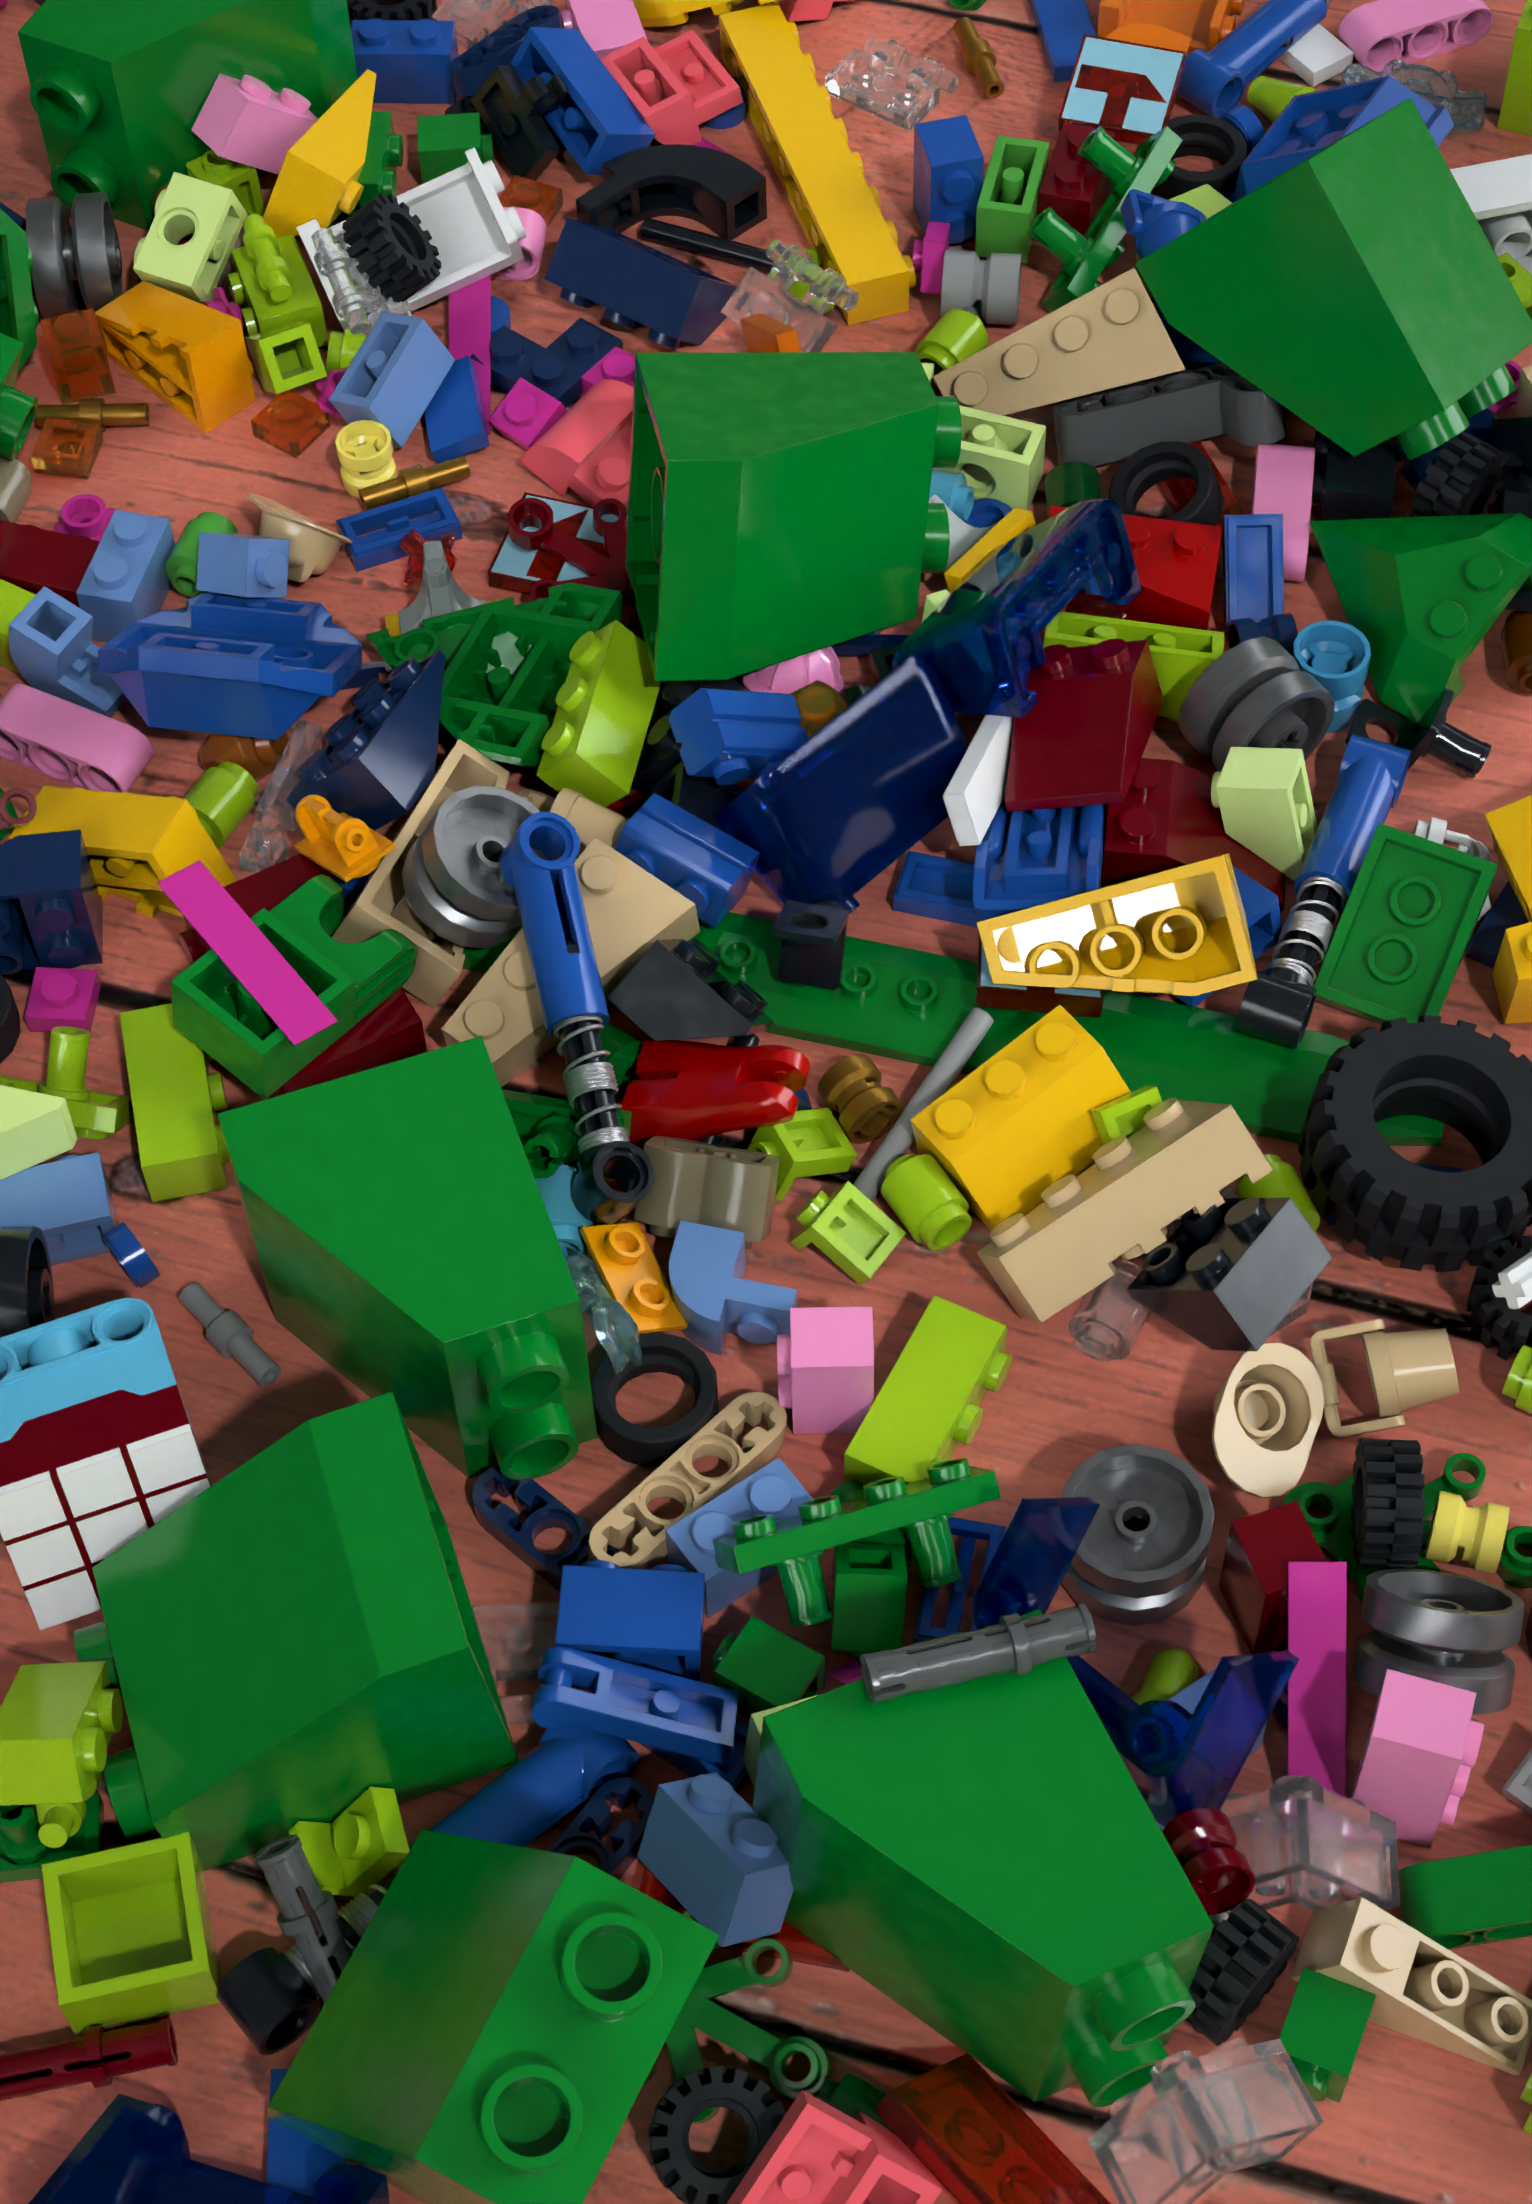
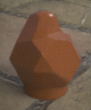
(253, 754)

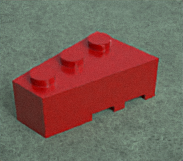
(1174, 568)

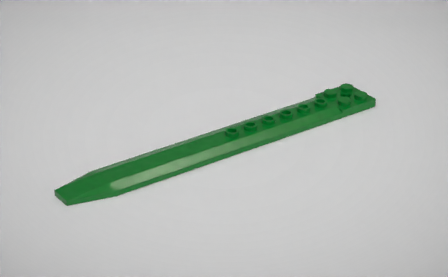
(915, 1001)

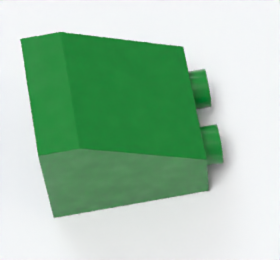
(130, 77)
(1353, 291)
(780, 503)
(421, 1255)
(294, 1644)
(989, 1873)
(493, 2024)

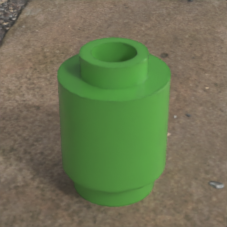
(183, 560)

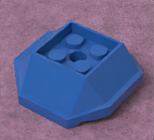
(1322, 118)
(231, 664)

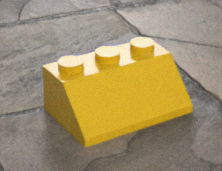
(1022, 1118)

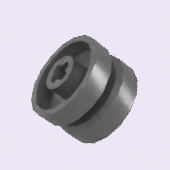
(68, 256)
(1255, 700)
(456, 872)
(1146, 1539)
(1440, 1631)

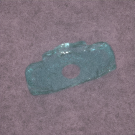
(1435, 87)
(611, 1321)

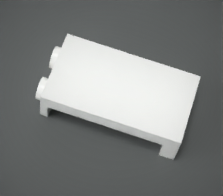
(465, 225)

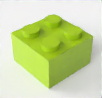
(131, 1933)

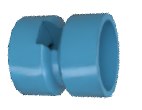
(1339, 661)

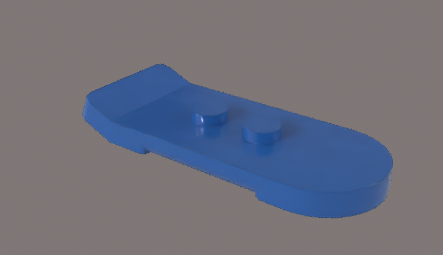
(1037, 858)

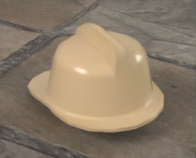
(310, 543)
(1267, 1419)

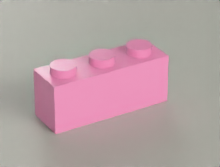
(1418, 1755)

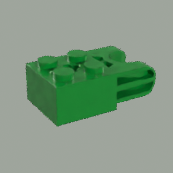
(347, 978)

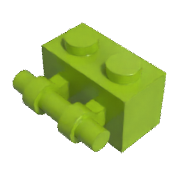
(273, 282)
(57, 1742)

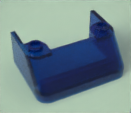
(1172, 1755)

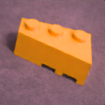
(180, 352)

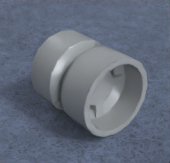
(982, 286)

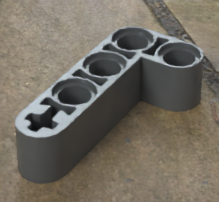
(1166, 409)

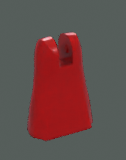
(711, 1088)

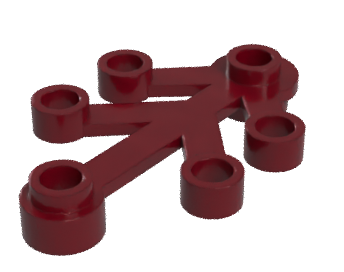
(602, 571)

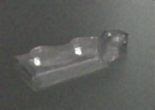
(273, 814)

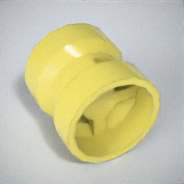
(364, 455)
(1467, 1532)

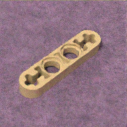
(682, 1482)

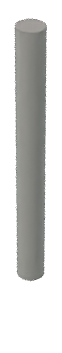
(934, 1085)

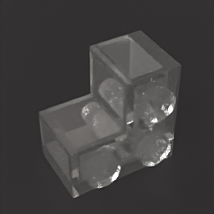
(1314, 1846)
(1204, 2121)

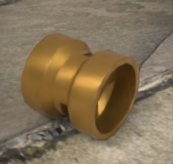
(863, 1103)

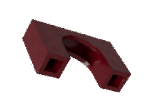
(382, 1037)

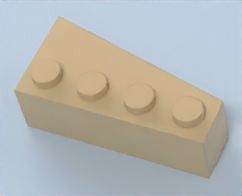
(1073, 352)
(383, 900)
(625, 917)
(1120, 1204)

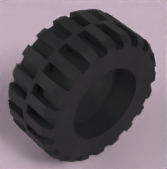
(1389, 1200)

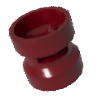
(1207, 1854)

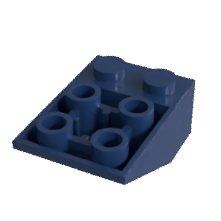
(382, 750)
(48, 903)

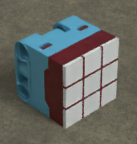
(88, 1449)

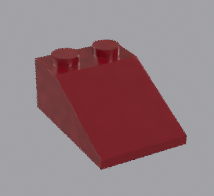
(1086, 728)
(1173, 824)

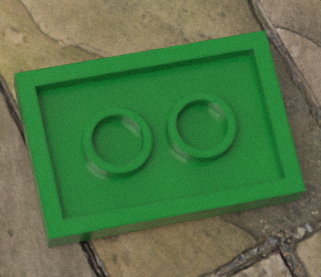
(1404, 928)

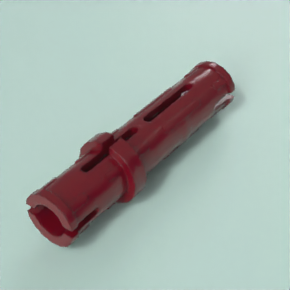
(88, 2058)

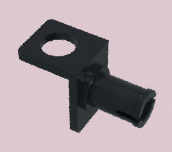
(1428, 736)
(812, 942)

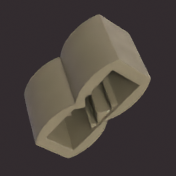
(709, 1188)

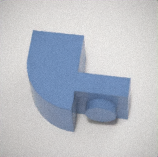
(56, 653)
(714, 1297)

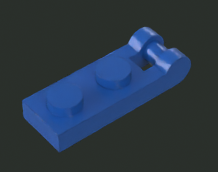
(634, 1704)

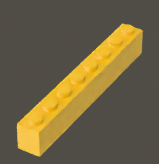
(814, 160)

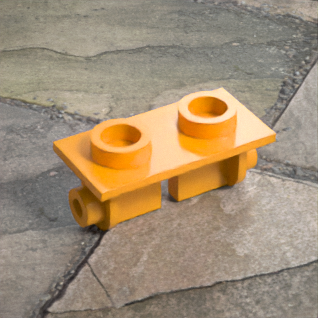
(338, 840)
(633, 1275)

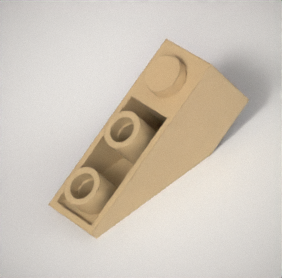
(1418, 1984)

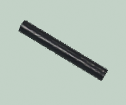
(706, 244)

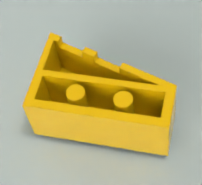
(130, 840)

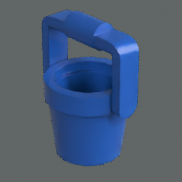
(1156, 220)

